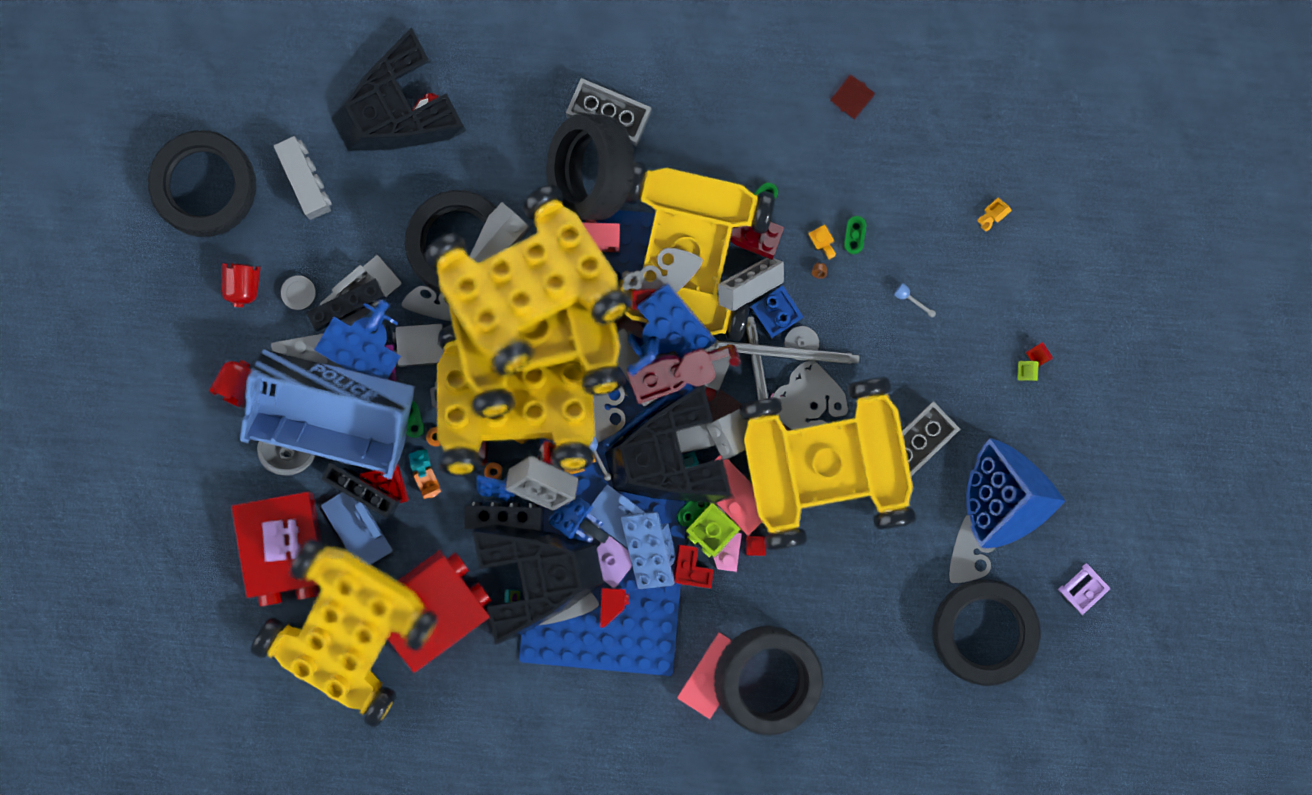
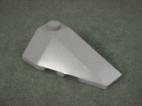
(499, 233)

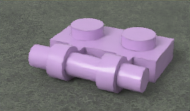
(275, 541)

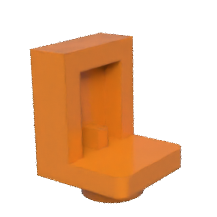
(429, 484)

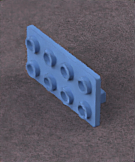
(610, 508)
(356, 528)
(649, 550)

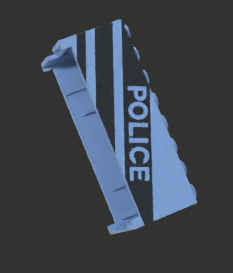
(327, 411)

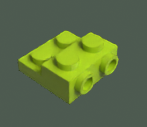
(712, 531)

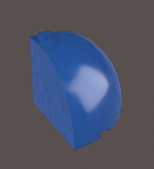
(1007, 496)

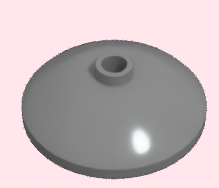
(273, 459)

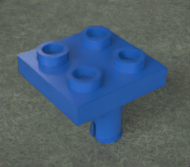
(777, 312)

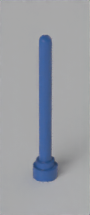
(640, 417)

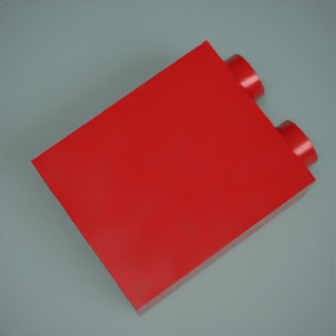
(271, 578)
(442, 590)

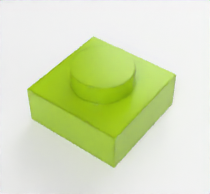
(1027, 371)

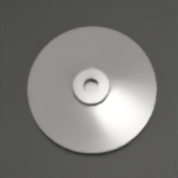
(298, 292)
(802, 338)

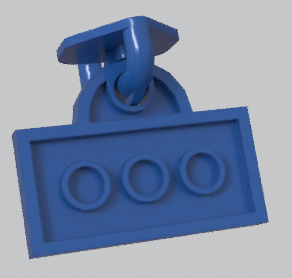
(672, 324)
(357, 347)

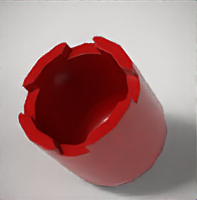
(240, 283)
(232, 382)

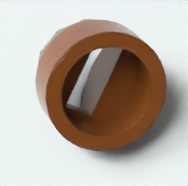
(819, 270)

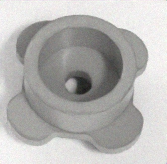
(631, 275)

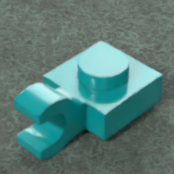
(419, 461)

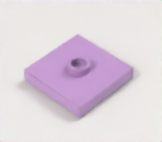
(614, 561)

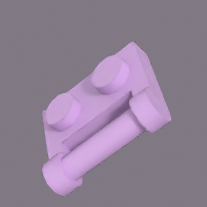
(1089, 593)

